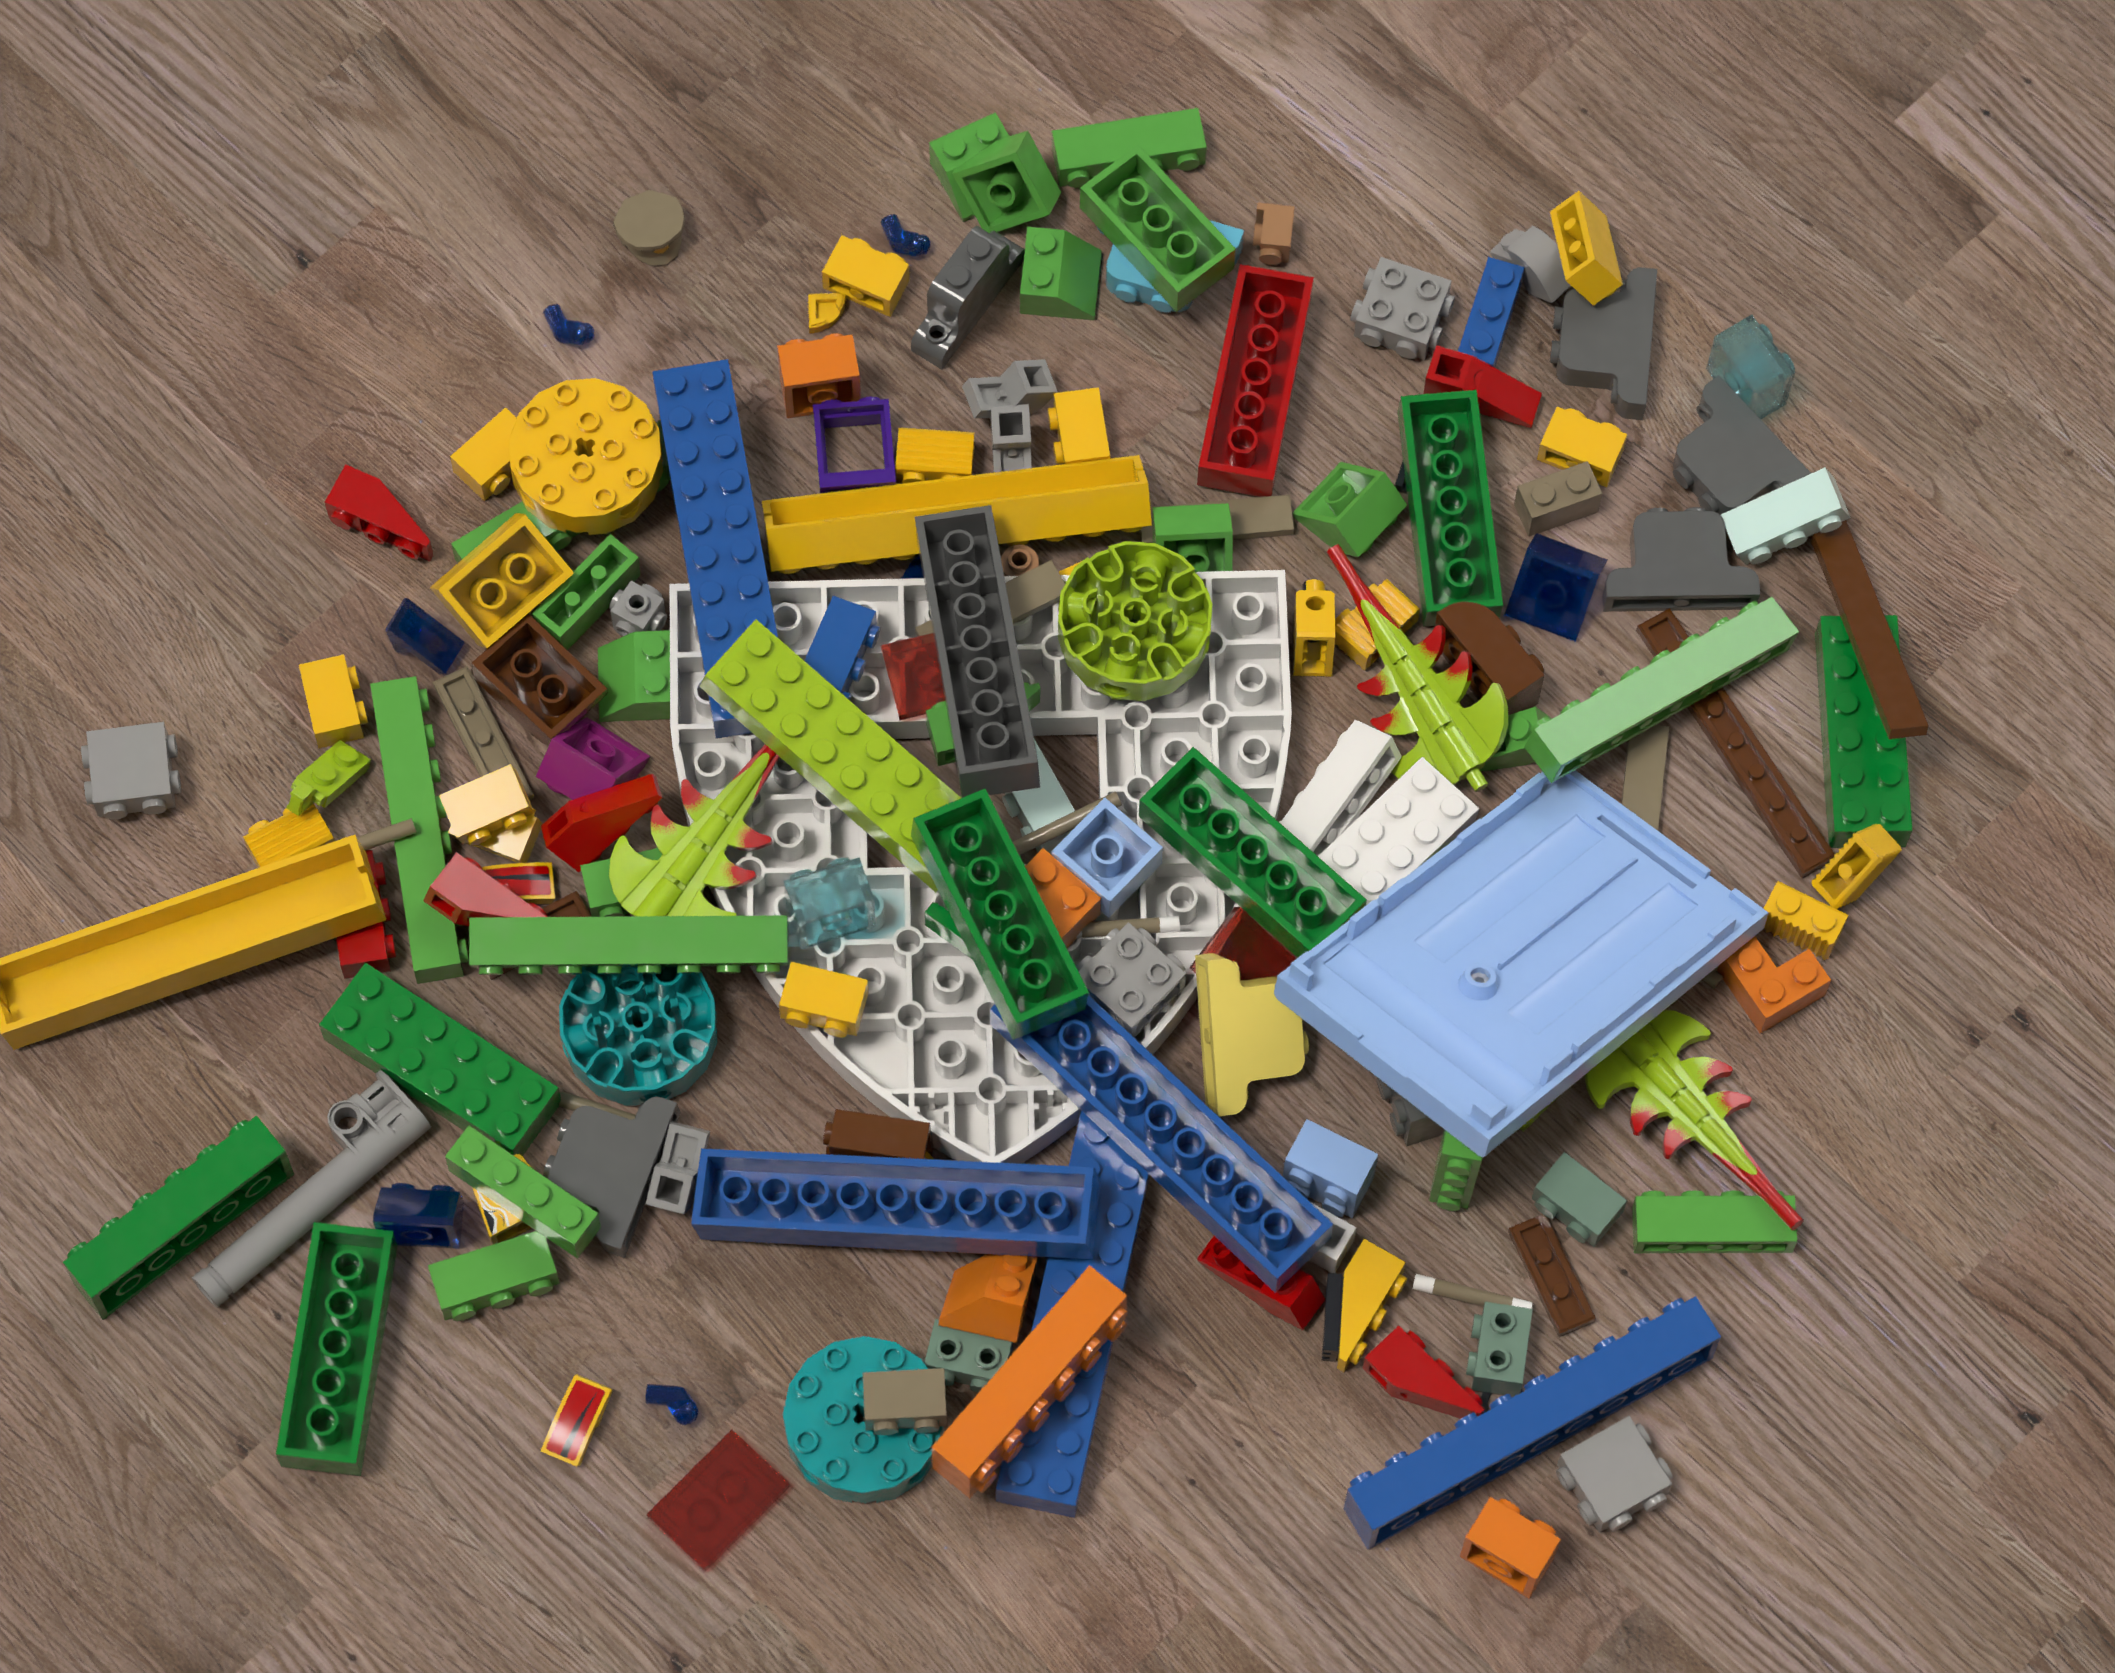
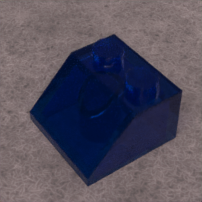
(1555, 587)
(421, 1215)

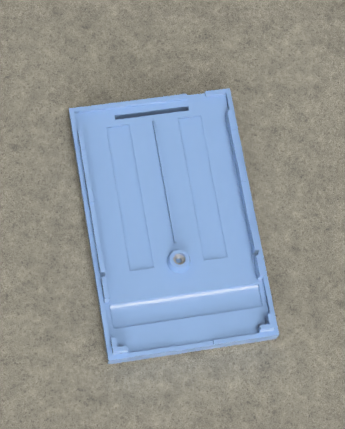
(1518, 957)

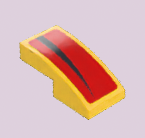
(529, 880)
(576, 1420)

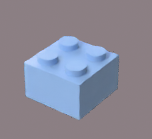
(1109, 855)
(1330, 1169)

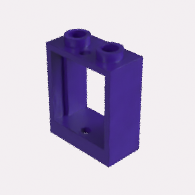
(843, 414)

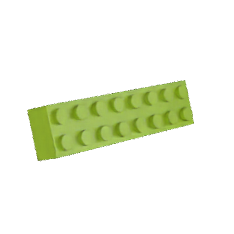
(827, 741)

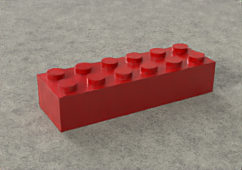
(1255, 381)

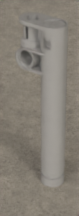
(383, 1130)

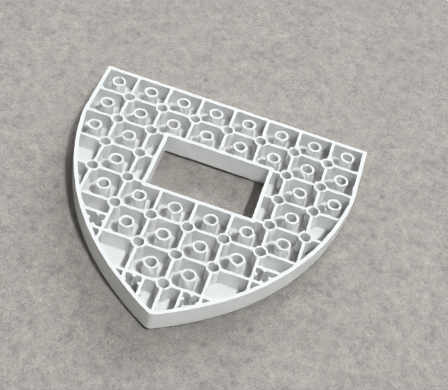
(926, 1020)

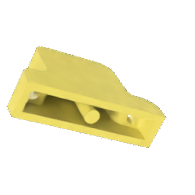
(1243, 1033)

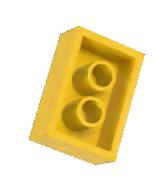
(501, 580)

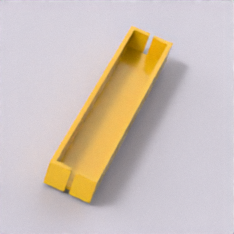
(1024, 504)
(187, 941)

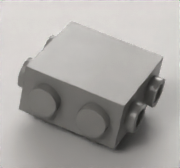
(1402, 309)
(131, 770)
(1132, 977)
(1615, 1475)

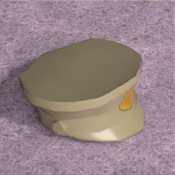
(651, 227)

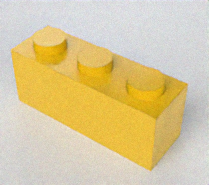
(1586, 248)

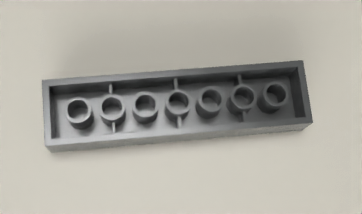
(977, 652)

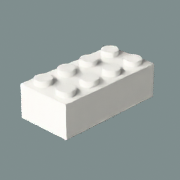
(1400, 831)

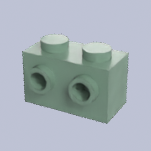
(1578, 1200)
(1500, 1349)
(966, 1356)

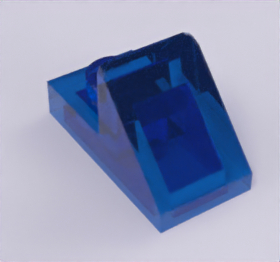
(423, 636)

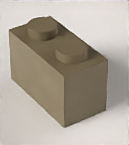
(1558, 498)
(904, 1400)

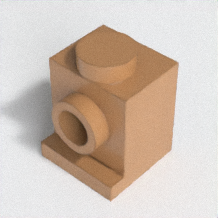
(1273, 232)

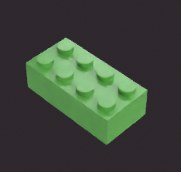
(1157, 228)

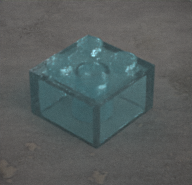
(1752, 366)
(829, 902)

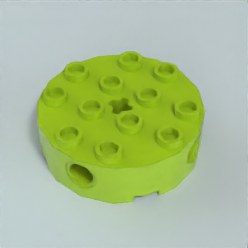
(1129, 585)

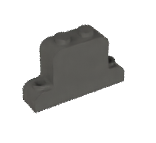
(965, 292)
(1609, 342)
(1732, 453)
(1679, 566)
(611, 1164)

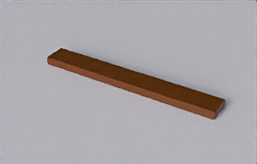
(1869, 633)
(1747, 760)

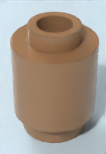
(1018, 560)

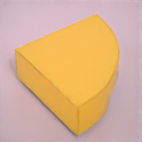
(825, 310)

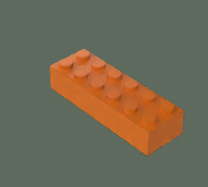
(1030, 1382)

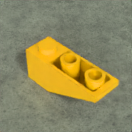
(1366, 1288)

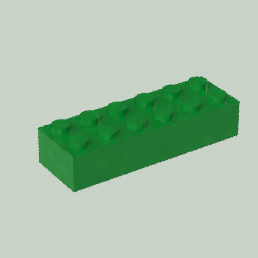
(1449, 502)
(1861, 766)
(1248, 854)
(999, 914)
(439, 1061)
(178, 1216)
(337, 1349)

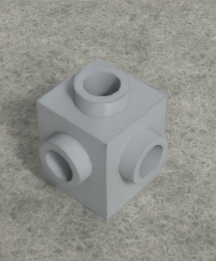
(649, 613)

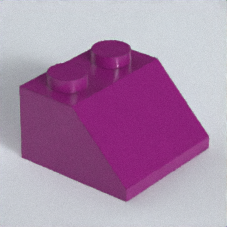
(589, 760)

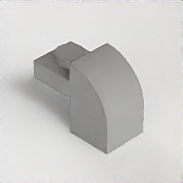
(1540, 257)
(1020, 384)
(1010, 437)
(676, 1174)

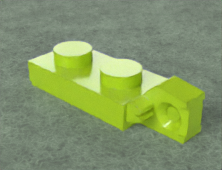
(327, 777)

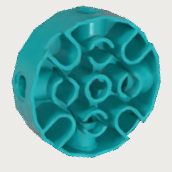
(645, 1061)
(824, 1430)

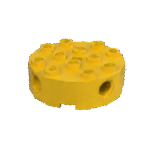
(586, 456)

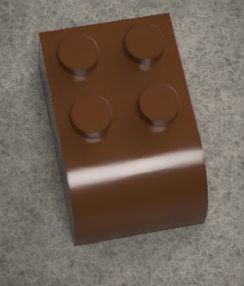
(1493, 652)
(537, 680)

